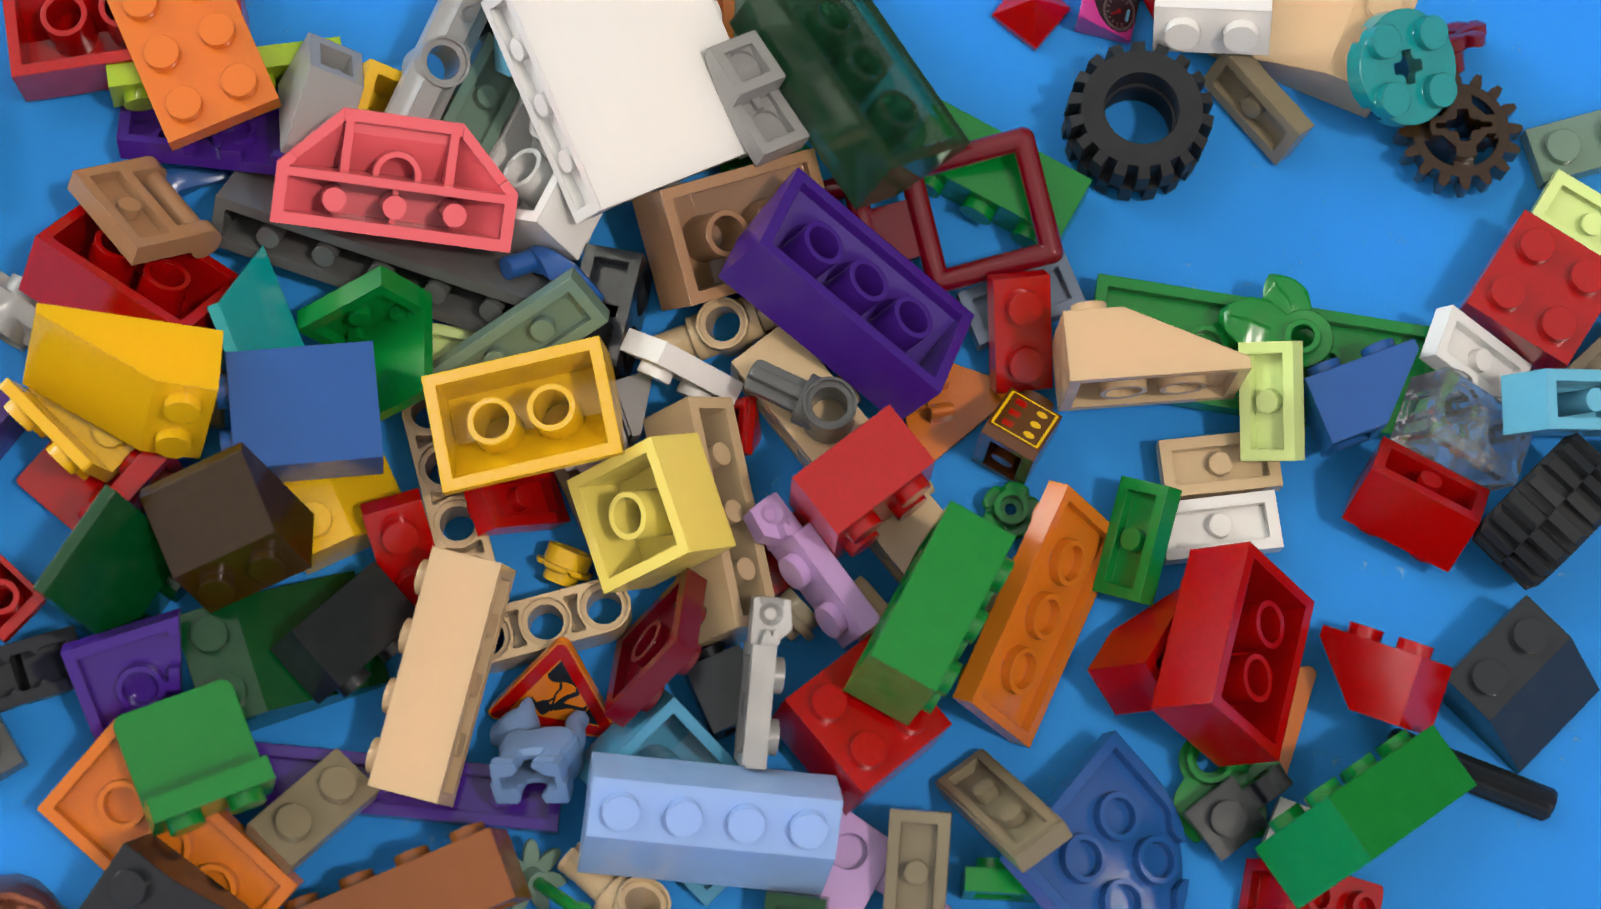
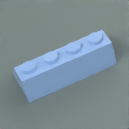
(709, 823)

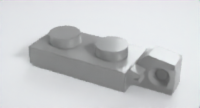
(761, 677)

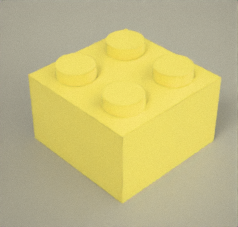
(651, 512)

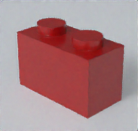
(1416, 504)

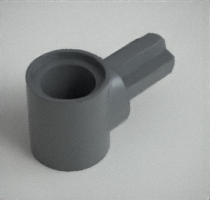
(800, 397)

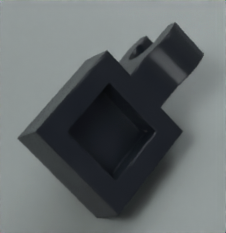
(1230, 814)

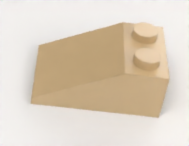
(1313, 44)
(1134, 360)

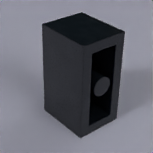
(345, 634)

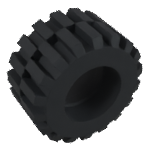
(1143, 78)
(1545, 514)

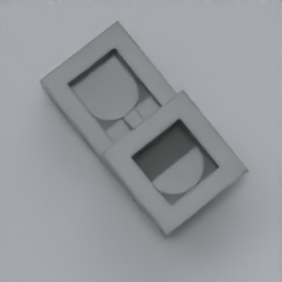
(750, 94)

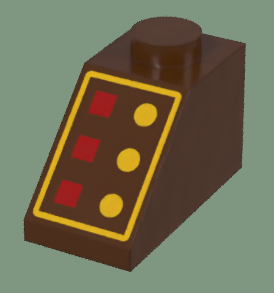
(1016, 435)

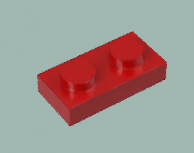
(1020, 331)
(517, 506)
(399, 537)

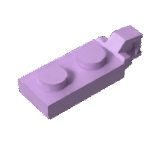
(812, 569)

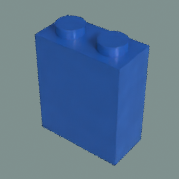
(305, 409)

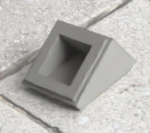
(633, 397)

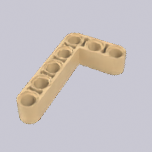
(568, 604)

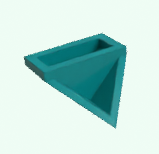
(255, 310)

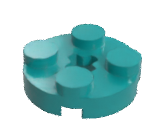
(1430, 62)

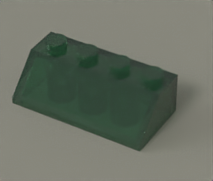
(855, 93)

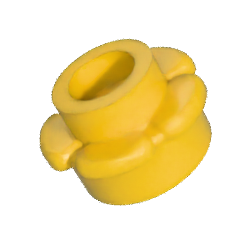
(565, 564)

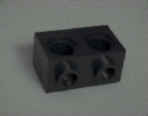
(626, 285)
(34, 669)

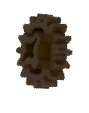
(1450, 160)

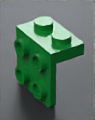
(390, 314)
(193, 758)

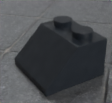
(1520, 684)

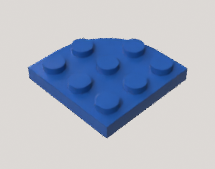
(1122, 839)

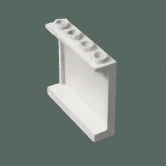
(617, 92)

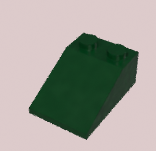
(109, 569)
(237, 646)

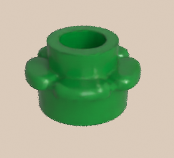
(1010, 494)

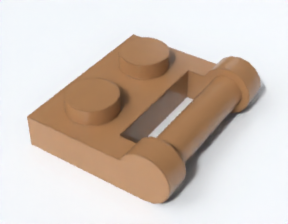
(142, 211)

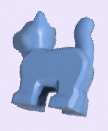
(536, 754)

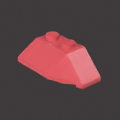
(396, 181)

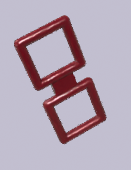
(913, 231)

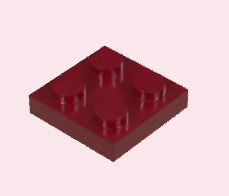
(656, 648)

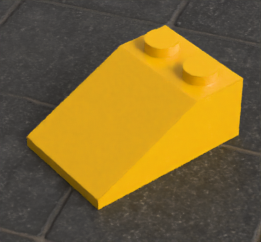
(128, 375)

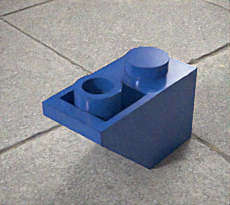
(1357, 398)

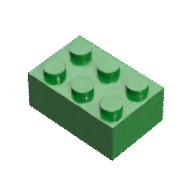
(933, 615)
(1364, 816)

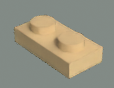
(1213, 467)

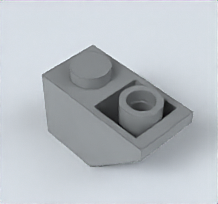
(316, 87)

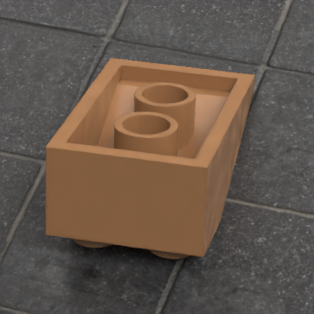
(697, 223)

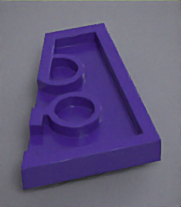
(244, 147)
(126, 668)

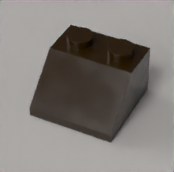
(229, 527)

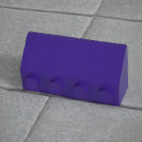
(848, 296)

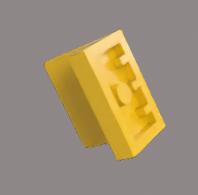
(76, 442)

